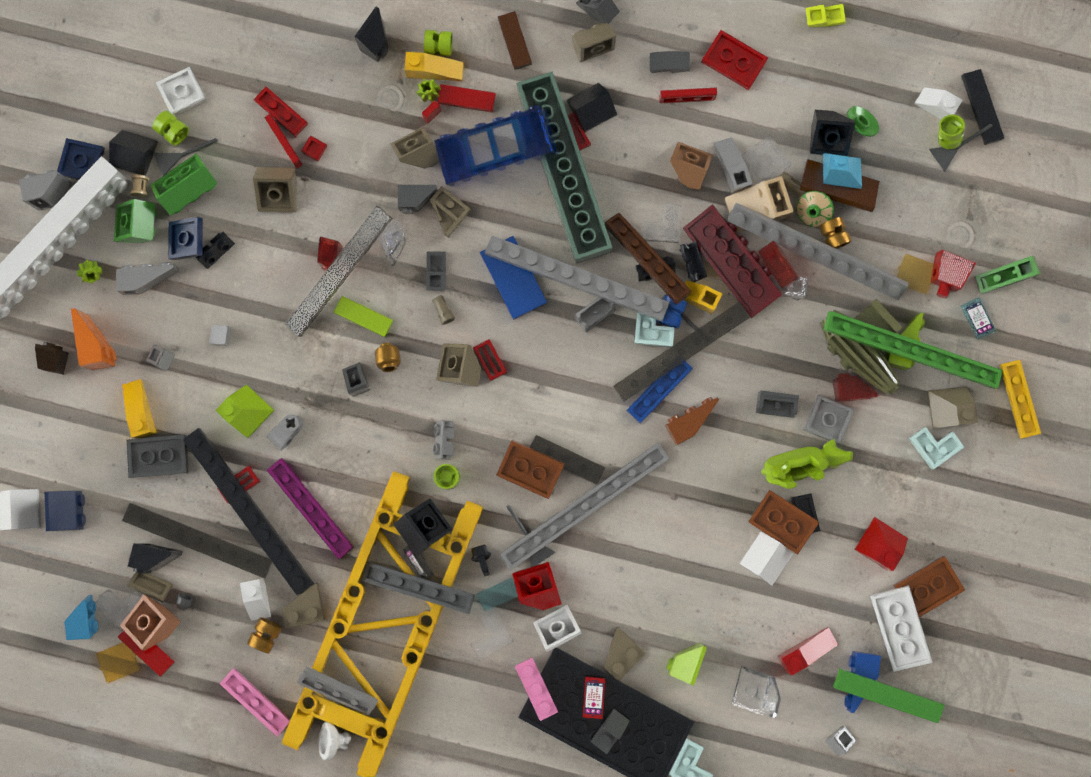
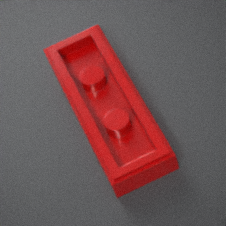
(687, 95)
(466, 98)
(280, 111)
(283, 141)
(153, 656)

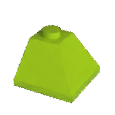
(245, 410)
(687, 663)

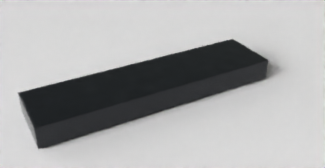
(982, 106)

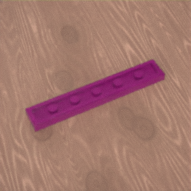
(310, 508)

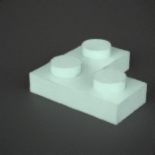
(649, 334)
(935, 451)
(686, 761)

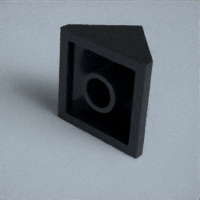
(592, 106)
(131, 152)

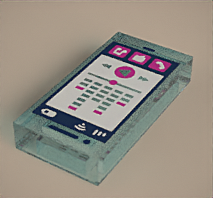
(978, 318)

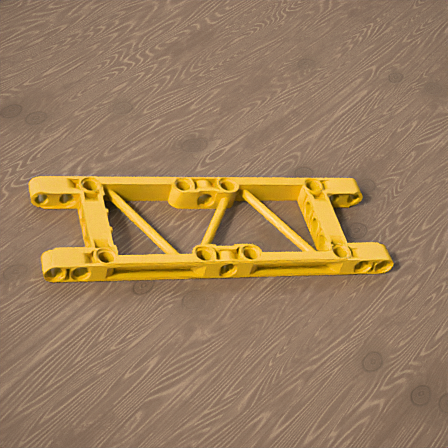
(417, 643)

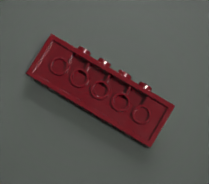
(733, 260)

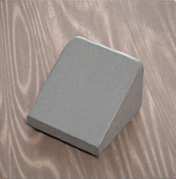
(220, 335)
(160, 357)
(841, 741)

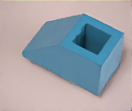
(82, 622)

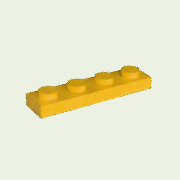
(1020, 399)

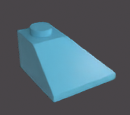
(842, 171)

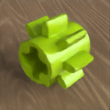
(428, 90)
(89, 271)

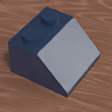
(64, 510)

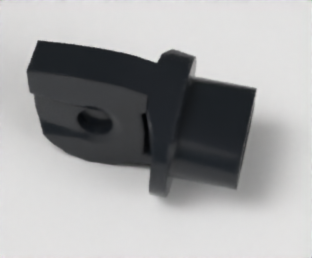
(480, 555)

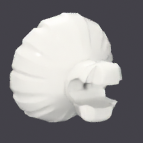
(331, 741)

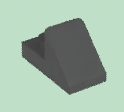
(610, 731)

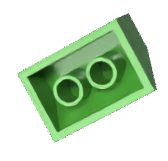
(183, 184)

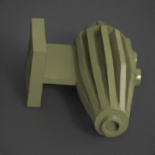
(863, 359)

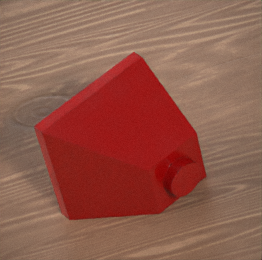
(882, 545)
(537, 587)

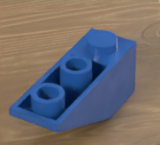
(865, 665)

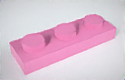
(536, 688)

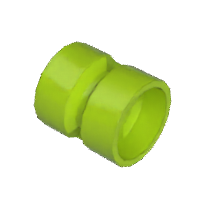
(438, 42)
(171, 128)
(951, 131)
(446, 476)

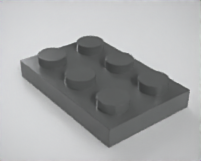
(157, 456)

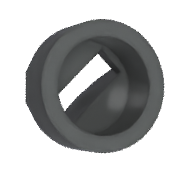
(183, 601)

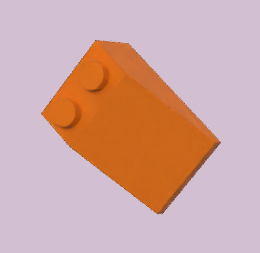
(91, 345)

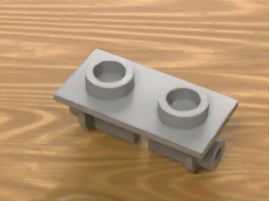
(442, 448)

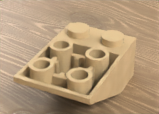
(766, 198)

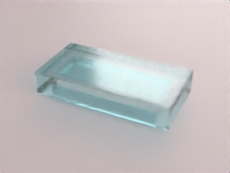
(497, 594)

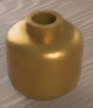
(387, 357)

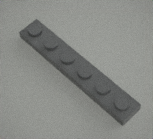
(418, 587)

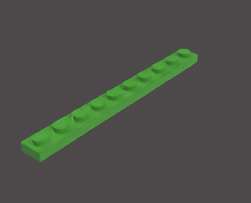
(912, 350)

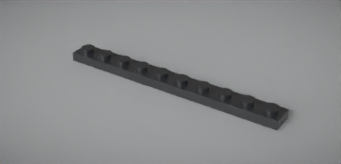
(248, 511)

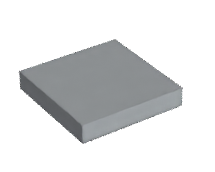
(828, 419)

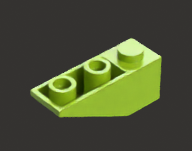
(910, 331)

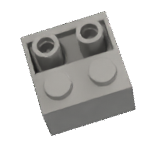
(44, 190)

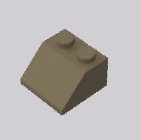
(594, 41)
(275, 189)

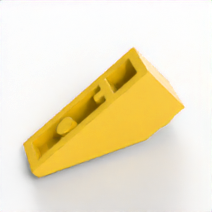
(432, 67)
(137, 410)

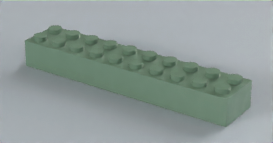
(567, 173)

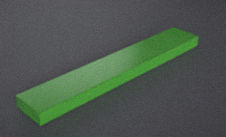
(888, 695)

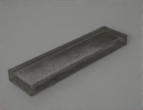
(573, 462)

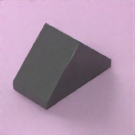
(355, 380)

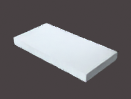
(901, 628)

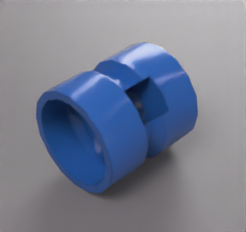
(672, 317)

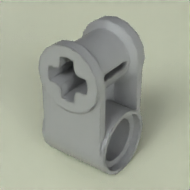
(283, 434)

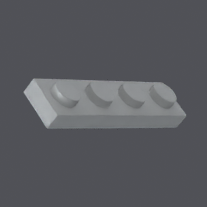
(337, 691)

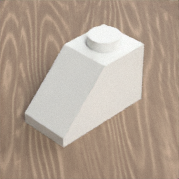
(938, 102)
(255, 599)

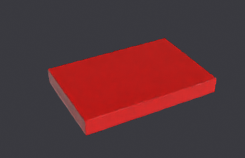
(734, 60)

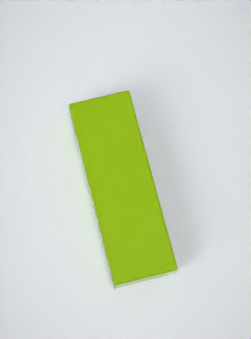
(363, 316)

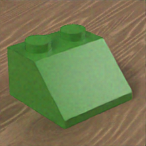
(134, 222)

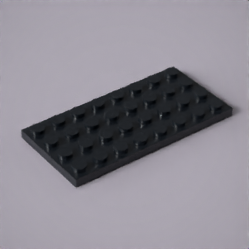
(649, 740)

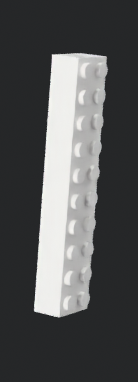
(58, 231)

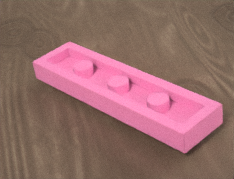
(255, 702)

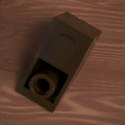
(51, 358)

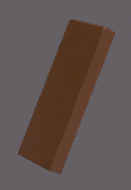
(514, 40)

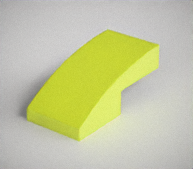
(825, 16)

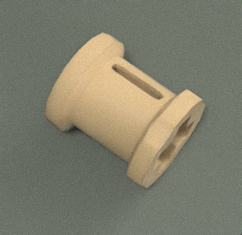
(139, 185)

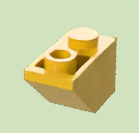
(703, 297)

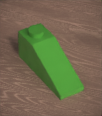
(1008, 274)

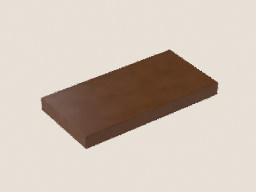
(860, 198)

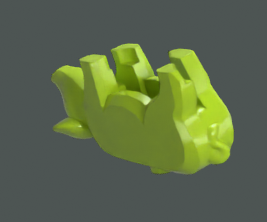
(804, 462)

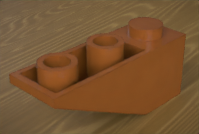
(687, 426)

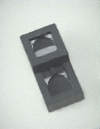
(669, 61)
(436, 270)

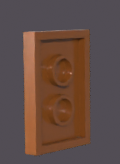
(530, 469)
(783, 522)
(932, 585)

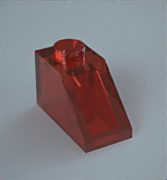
(328, 251)
(778, 264)
(851, 389)

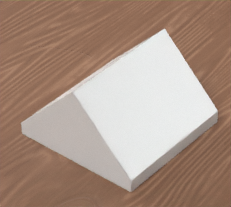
(19, 509)
(766, 558)
(557, 628)

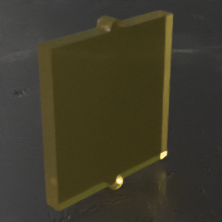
(916, 273)
(117, 662)

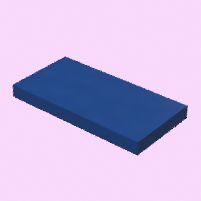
(515, 285)

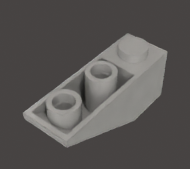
(733, 165)
(140, 279)

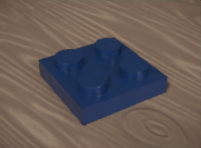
(78, 158)
(185, 238)

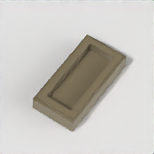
(150, 586)

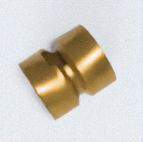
(835, 233)
(264, 642)

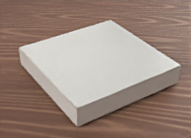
(181, 91)

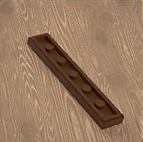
(648, 258)

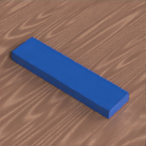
(657, 392)

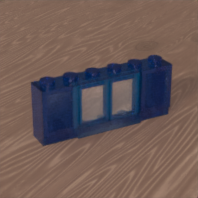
(495, 145)

